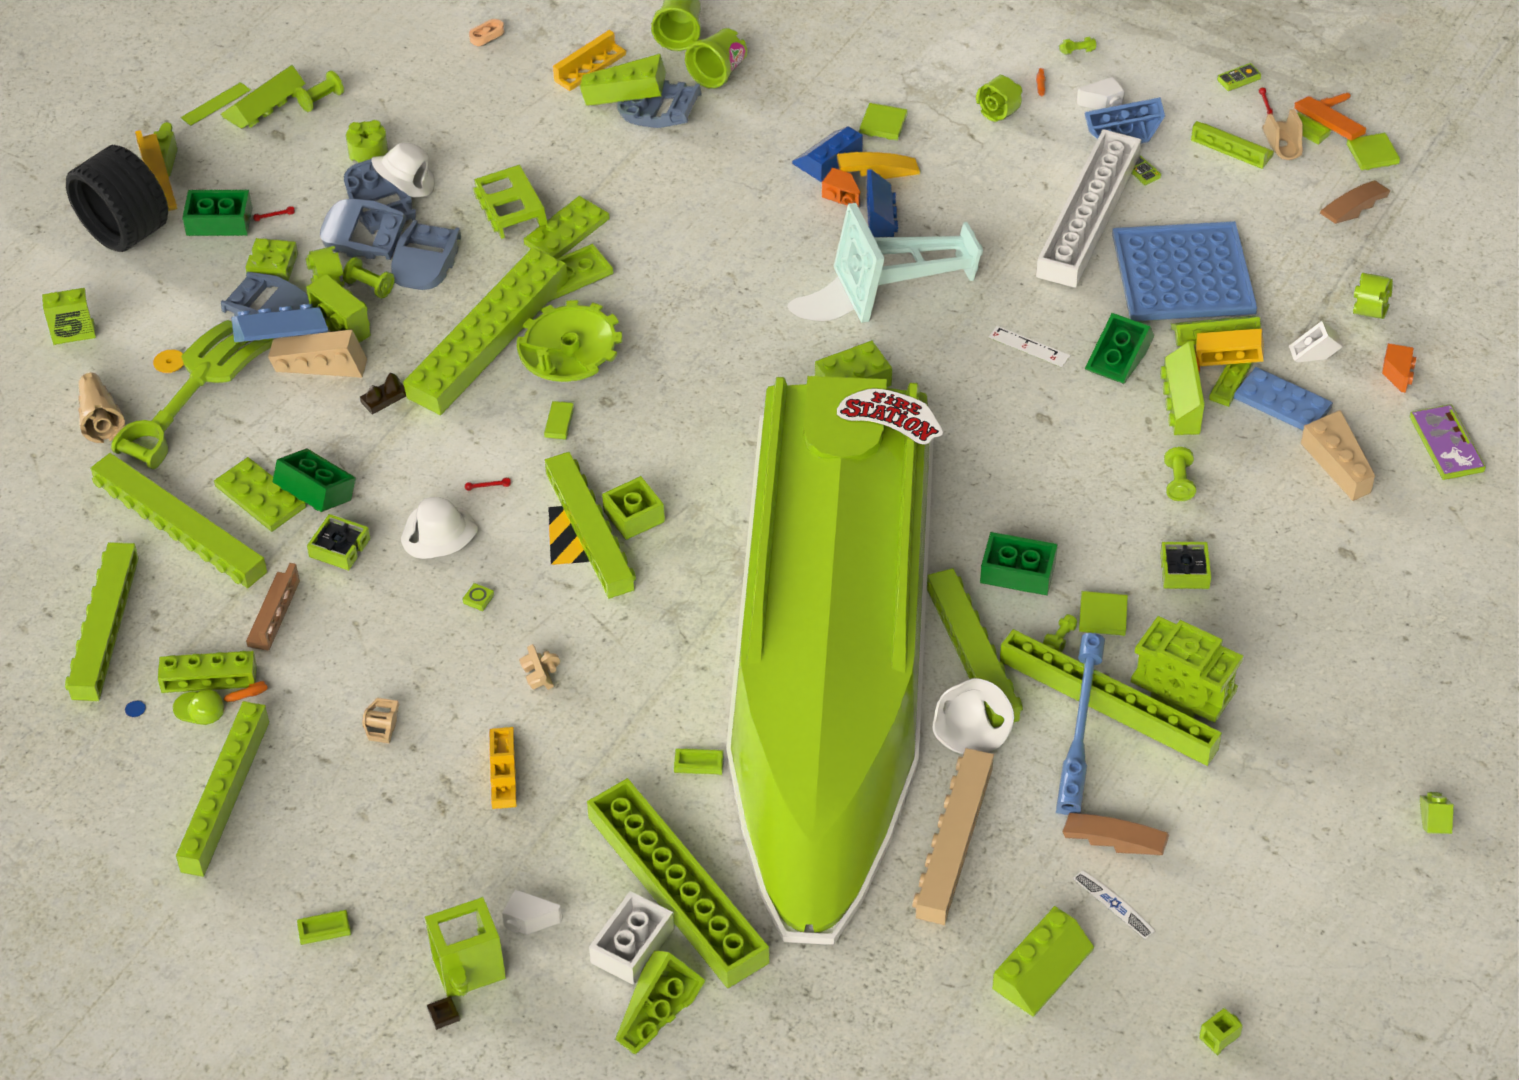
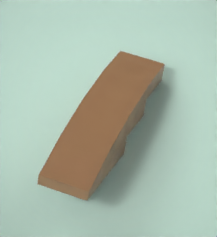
(1354, 201)
(1118, 833)

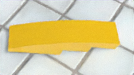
(884, 164)
(502, 768)

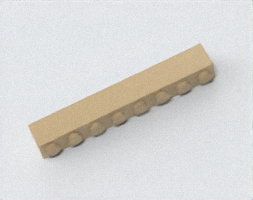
(954, 837)

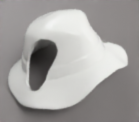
(400, 167)
(440, 529)
(965, 718)

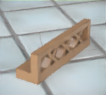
(274, 609)

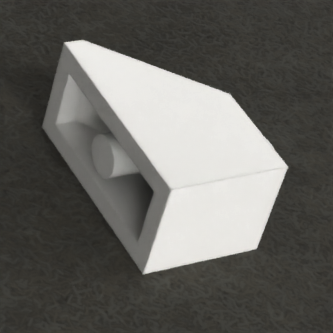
(1101, 94)
(1316, 344)
(529, 913)

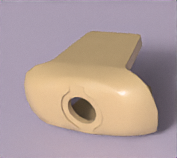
(1287, 131)

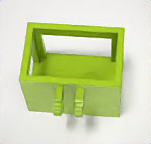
(470, 961)

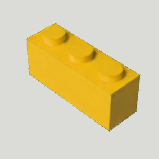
(1230, 347)

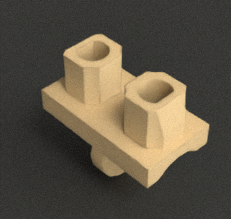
(541, 664)

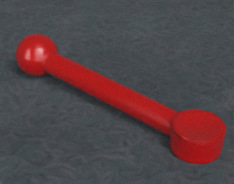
(1262, 91)
(290, 210)
(506, 482)

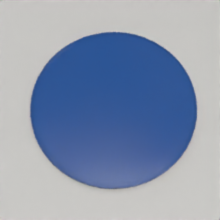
(135, 708)

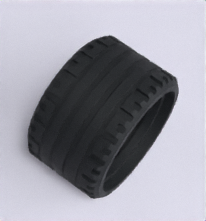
(117, 198)

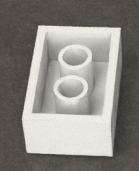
(631, 937)

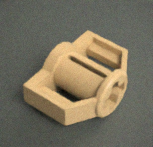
(380, 719)

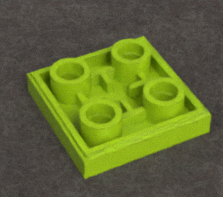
(883, 121)
(1373, 151)
(1103, 613)

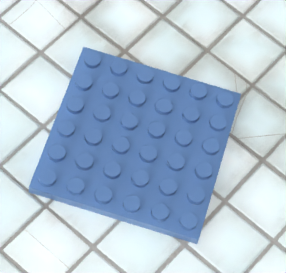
(1183, 271)

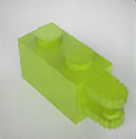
(167, 145)

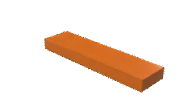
(1330, 118)

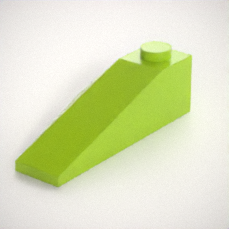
(659, 995)

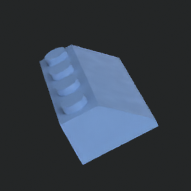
(278, 324)

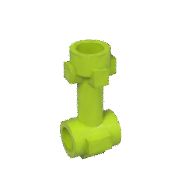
(1068, 45)
(1056, 641)

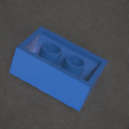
(823, 155)
(880, 206)

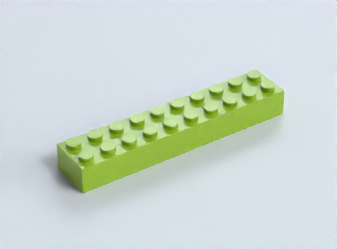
(485, 331)
(678, 883)

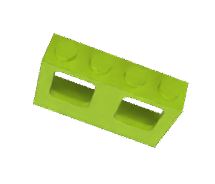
(520, 190)

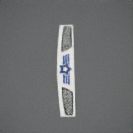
(1114, 904)

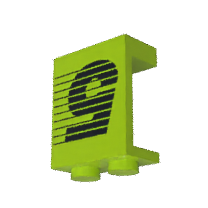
(68, 316)

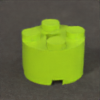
(999, 98)
(366, 140)
(324, 262)
(1373, 295)

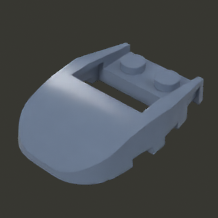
(644, 111)
(367, 184)
(342, 221)
(420, 267)
(254, 285)

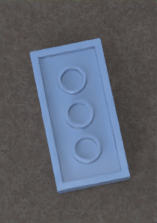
(1282, 399)

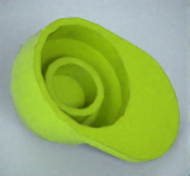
(199, 707)

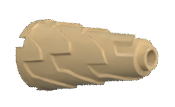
(97, 410)

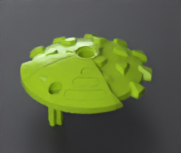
(568, 342)

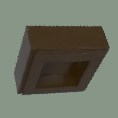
(443, 1012)

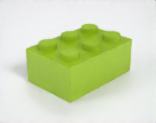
(339, 307)
(856, 362)

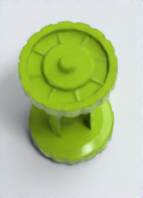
(308, 97)
(354, 271)
(1180, 488)

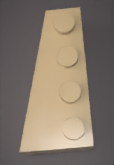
(319, 354)
(1339, 454)

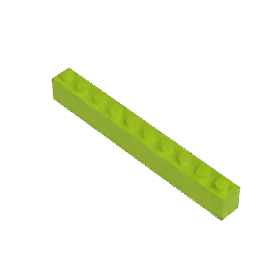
(179, 520)
(1111, 697)

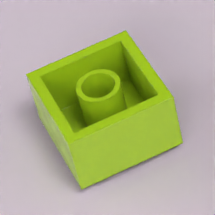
(633, 507)

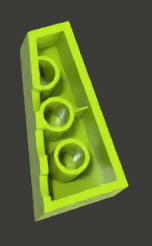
(625, 82)

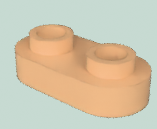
(486, 32)

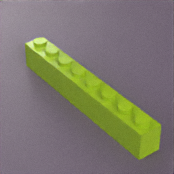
(590, 525)
(102, 622)
(970, 638)
(222, 789)

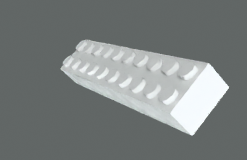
(1088, 208)

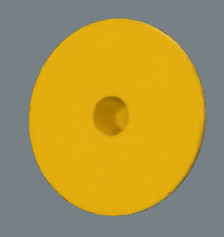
(168, 361)

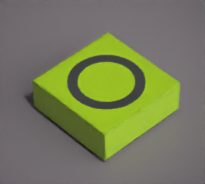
(478, 597)

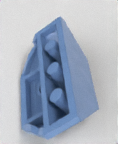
(1131, 119)

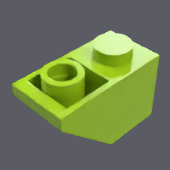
(1436, 813)

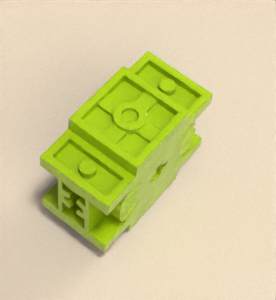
(1186, 668)

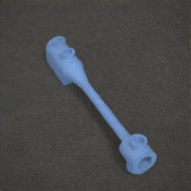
(1075, 766)

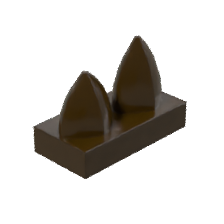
(383, 395)

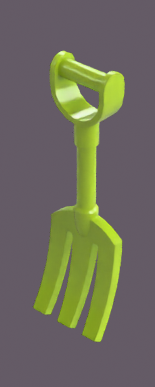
(201, 370)

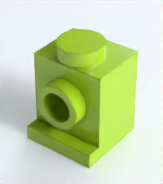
(1220, 1030)

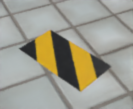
(564, 543)

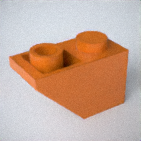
(840, 188)
(1398, 364)

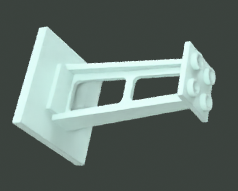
(861, 259)

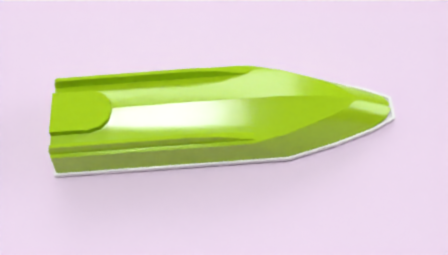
(828, 651)

